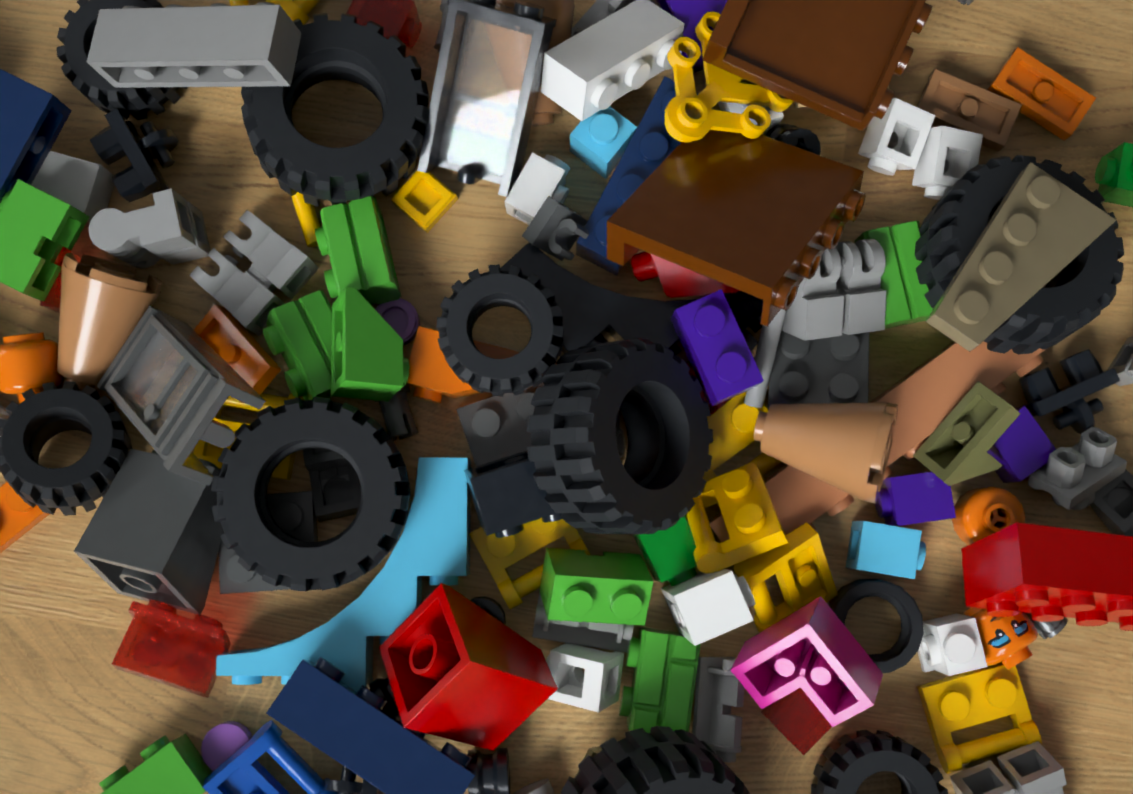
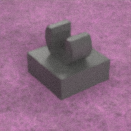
(556, 229)

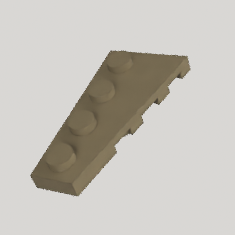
(1018, 253)

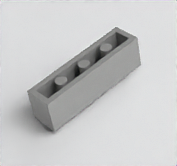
(195, 46)

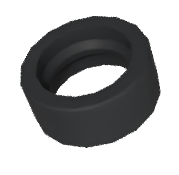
(906, 606)

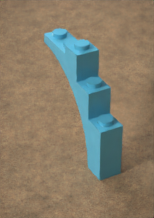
(431, 545)

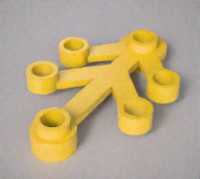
(719, 87)

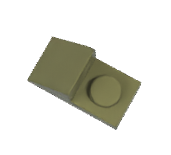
(961, 441)

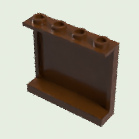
(820, 51)
(740, 214)

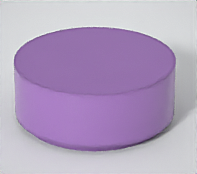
(401, 317)
(223, 742)

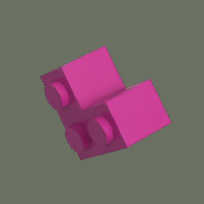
(811, 653)

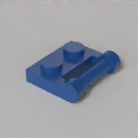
(245, 775)

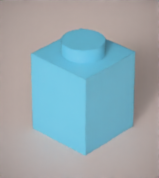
(602, 140)
(885, 549)

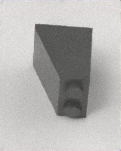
(155, 534)

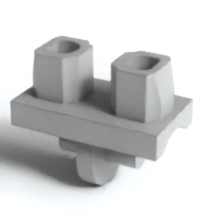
(1080, 470)

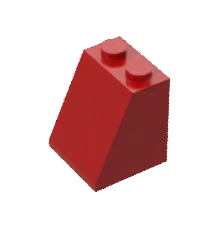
(463, 672)

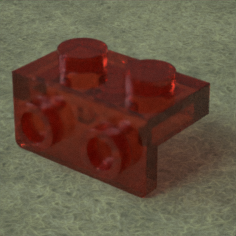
(172, 647)

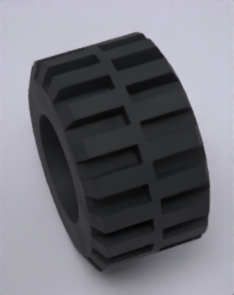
(88, 81)
(490, 291)
(42, 418)
(871, 754)

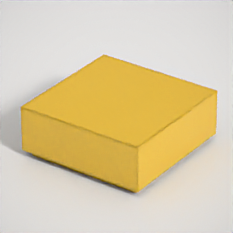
(424, 199)

